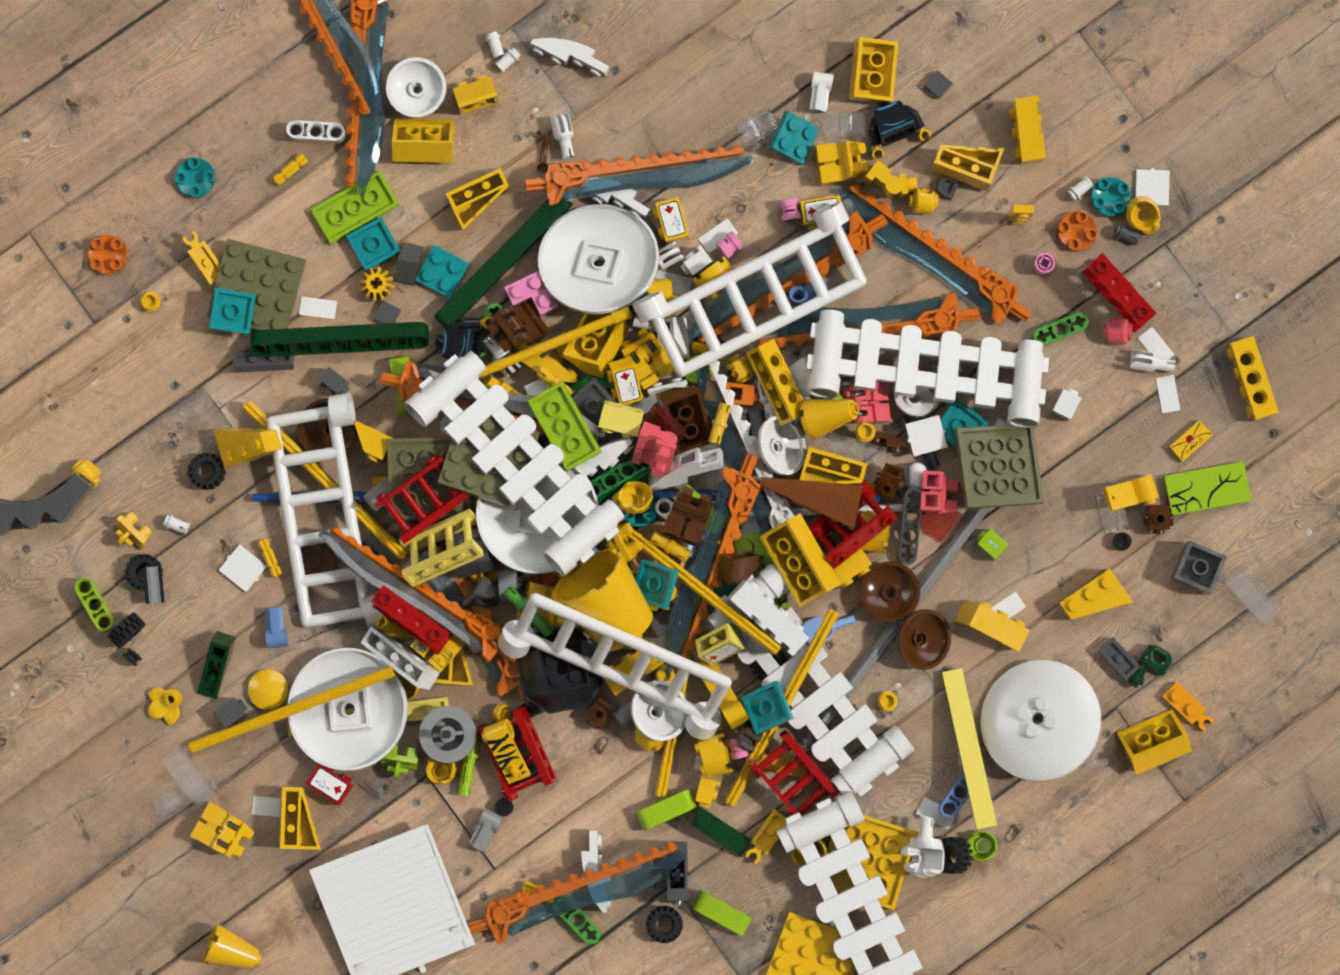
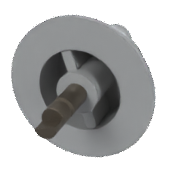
(447, 734)

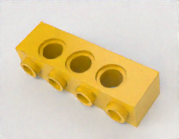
(776, 381)
(1262, 386)

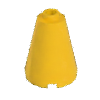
(827, 415)
(230, 950)

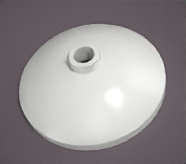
(411, 74)
(781, 446)
(667, 722)

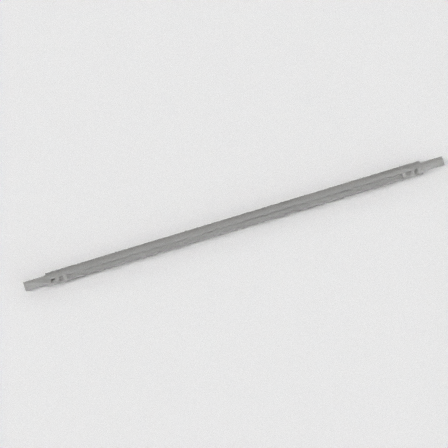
(893, 627)

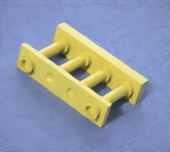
(445, 561)

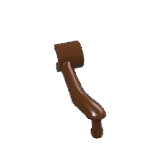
(543, 162)

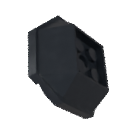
(553, 691)

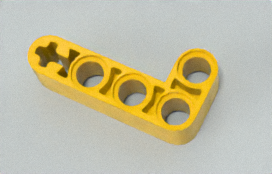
(730, 705)

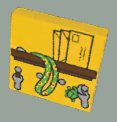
(440, 661)

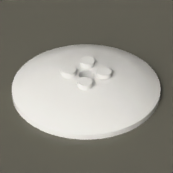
(592, 235)
(513, 538)
(1068, 725)
(328, 731)

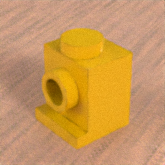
(706, 792)

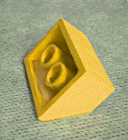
(873, 70)
(423, 140)
(596, 349)
(1154, 741)

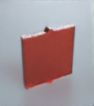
(939, 525)

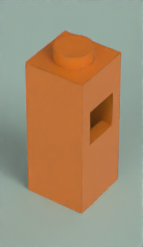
(744, 394)

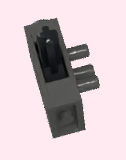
(677, 879)

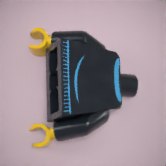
(894, 123)
(462, 338)

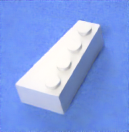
(768, 617)

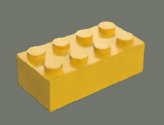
(799, 560)

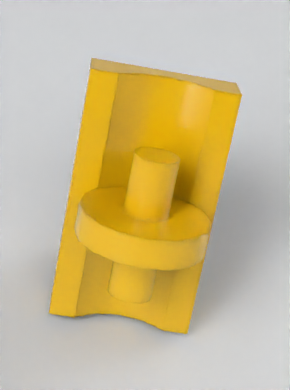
(129, 534)

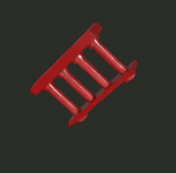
(1118, 292)
(423, 519)
(852, 542)
(410, 619)
(536, 756)
(813, 773)

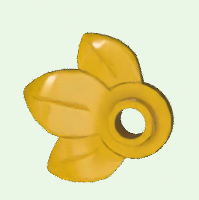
(162, 706)

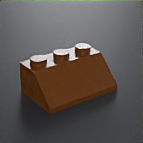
(688, 409)

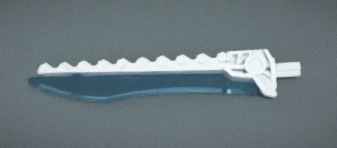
(730, 445)

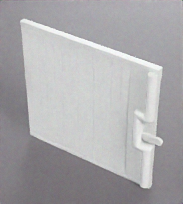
(392, 905)

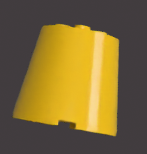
(606, 592)

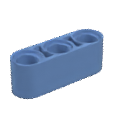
(951, 798)

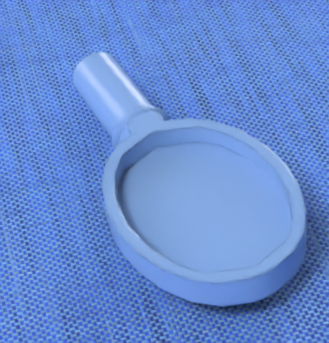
(811, 626)

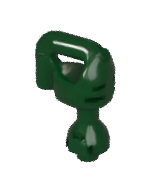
(1147, 661)

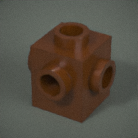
(889, 481)
(1163, 513)

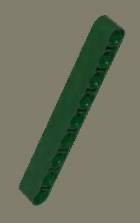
(500, 263)
(339, 339)

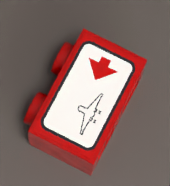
(330, 784)

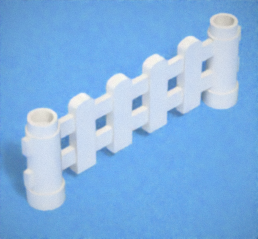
(1023, 393)
(574, 542)
(879, 753)
(831, 820)

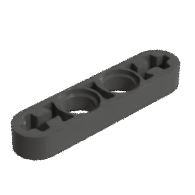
(910, 525)

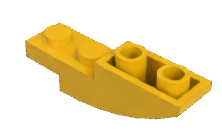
(552, 363)

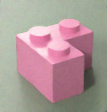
(532, 289)

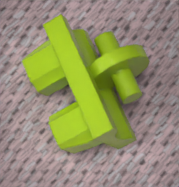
(400, 764)

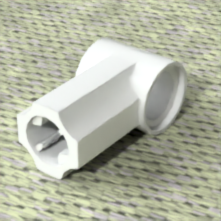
(820, 88)

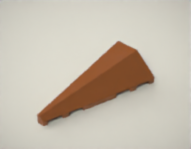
(831, 499)

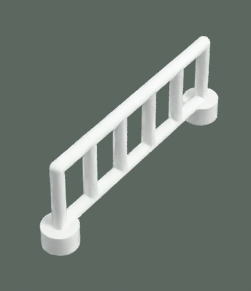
(655, 307)
(339, 413)
(702, 717)

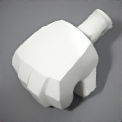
(925, 852)

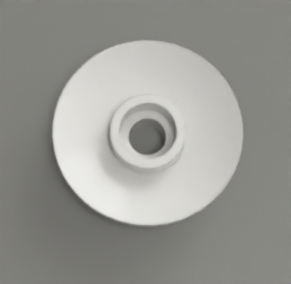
(921, 403)

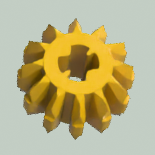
(372, 279)

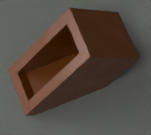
(738, 566)

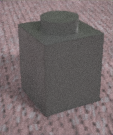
(231, 712)

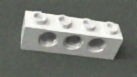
(400, 658)

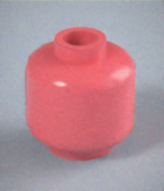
(1118, 331)

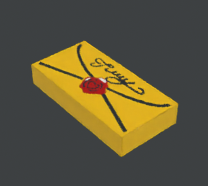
(1190, 440)

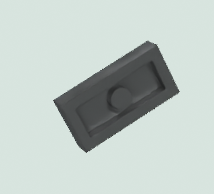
(1119, 658)

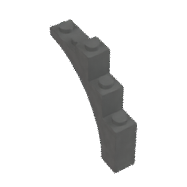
(59, 504)

